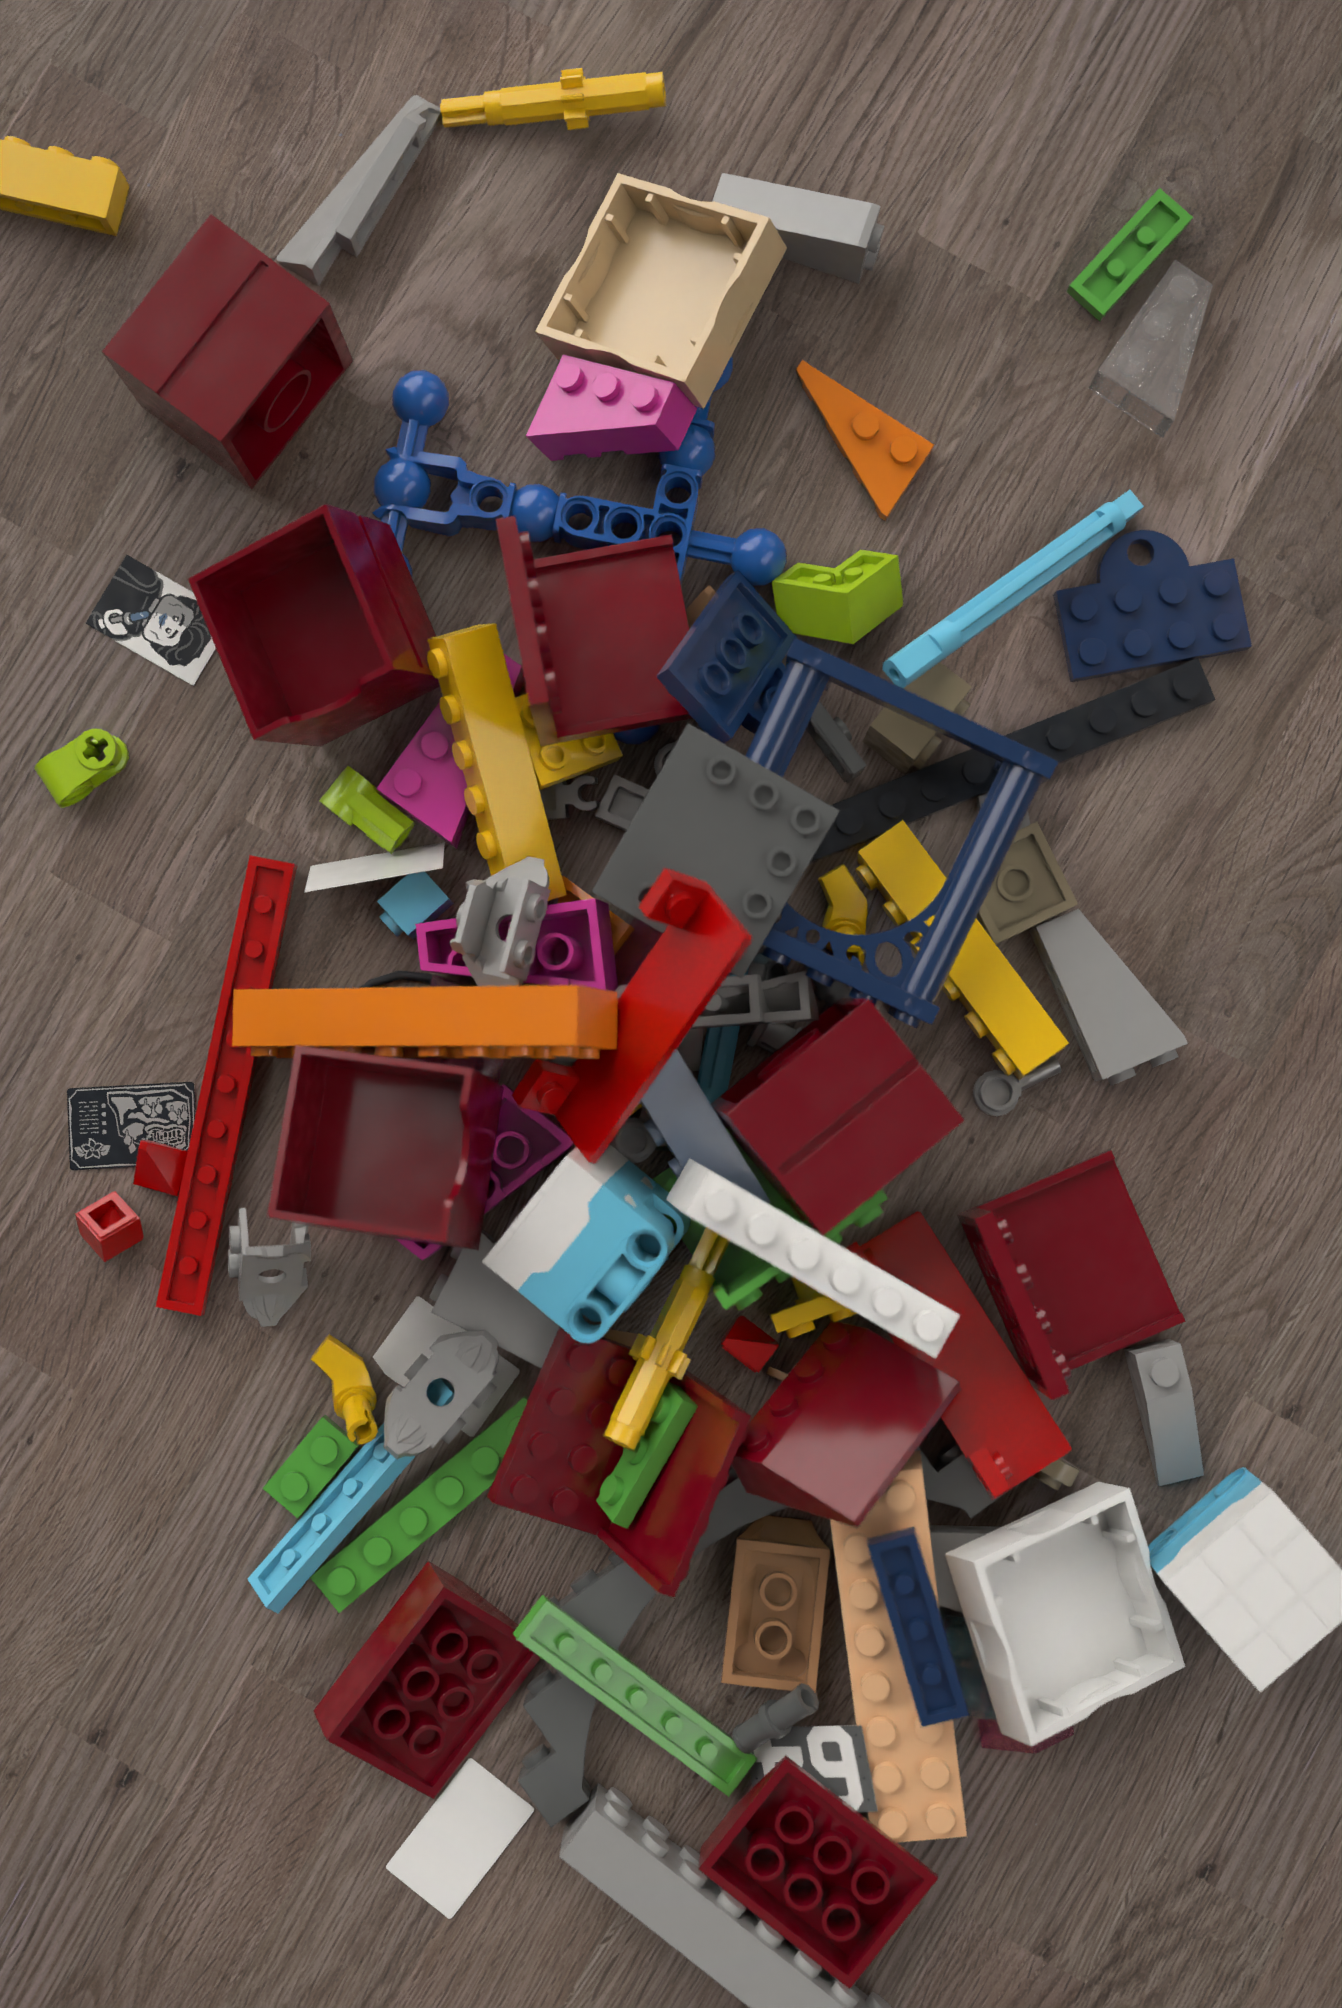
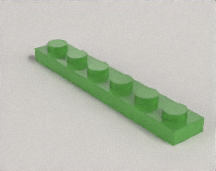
(418, 1514)
(634, 1695)

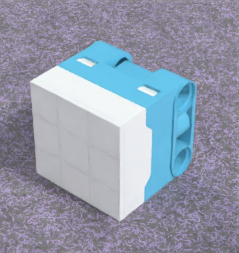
(589, 1242)
(1251, 1576)

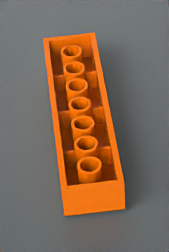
(429, 1021)

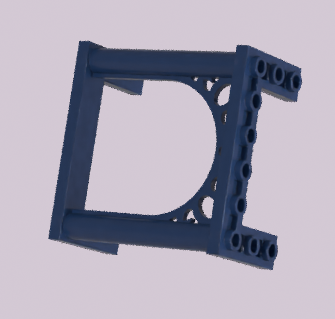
(972, 874)

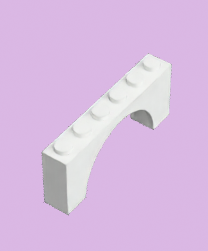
(812, 1258)

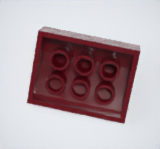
(842, 1425)
(426, 1682)
(815, 1870)

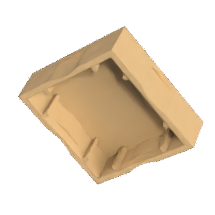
(663, 286)

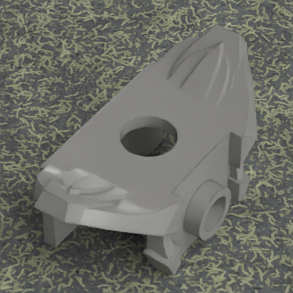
(513, 891)
(262, 1296)
(412, 1419)

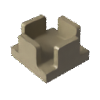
(1026, 888)

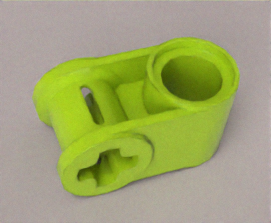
(75, 770)

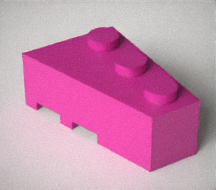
(607, 410)

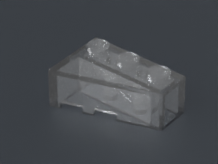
(1154, 354)

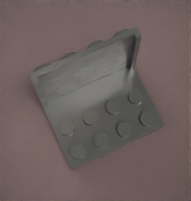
(723, 824)

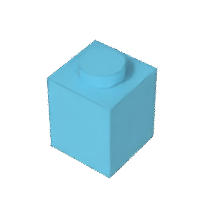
(412, 902)

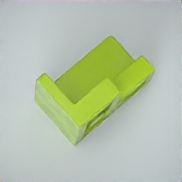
(841, 600)

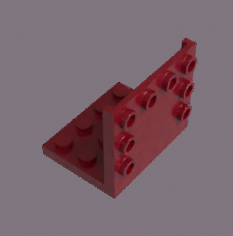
(595, 633)
(1070, 1270)
(563, 1459)

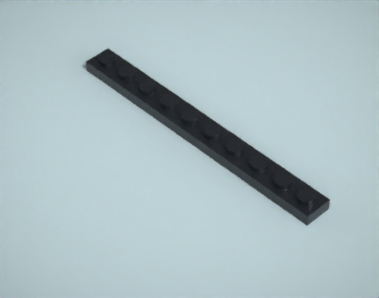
(1057, 737)

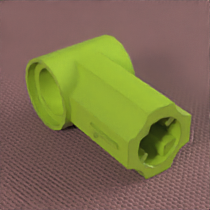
(359, 804)

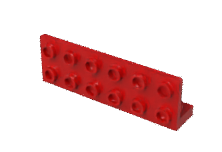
(652, 1015)
(997, 1411)

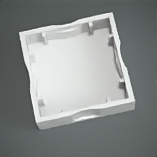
(1064, 1611)

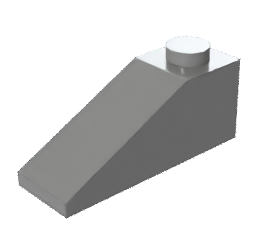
(1166, 1410)

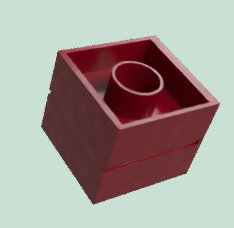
(230, 351)
(318, 627)
(836, 1113)
(386, 1147)

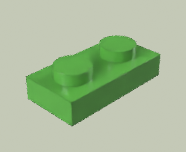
(311, 1466)

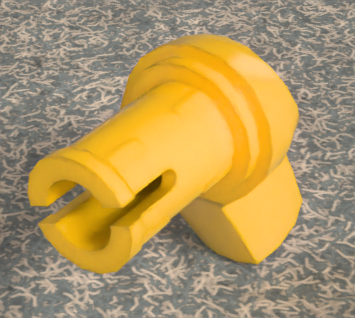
(846, 907)
(351, 1388)

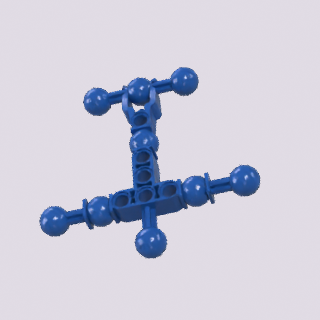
(404, 488)

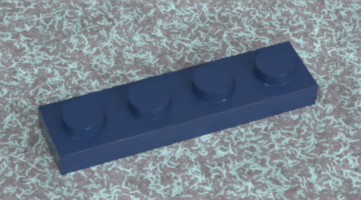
(918, 1626)

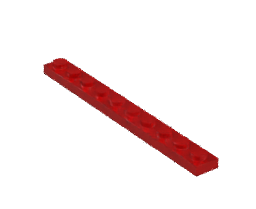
(224, 1092)

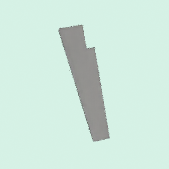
(362, 195)

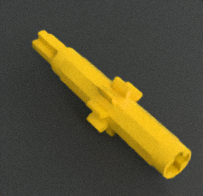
(569, 99)
(662, 1353)

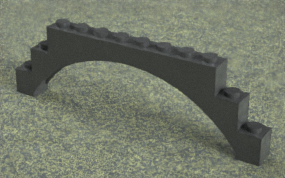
(615, 1598)

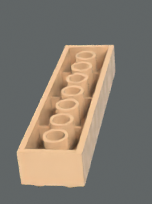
(909, 1764)

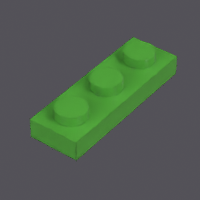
(1129, 254)
(638, 1469)

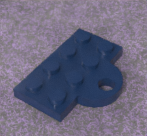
(1150, 611)
(729, 661)

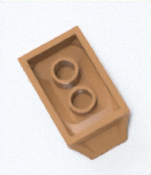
(776, 1605)

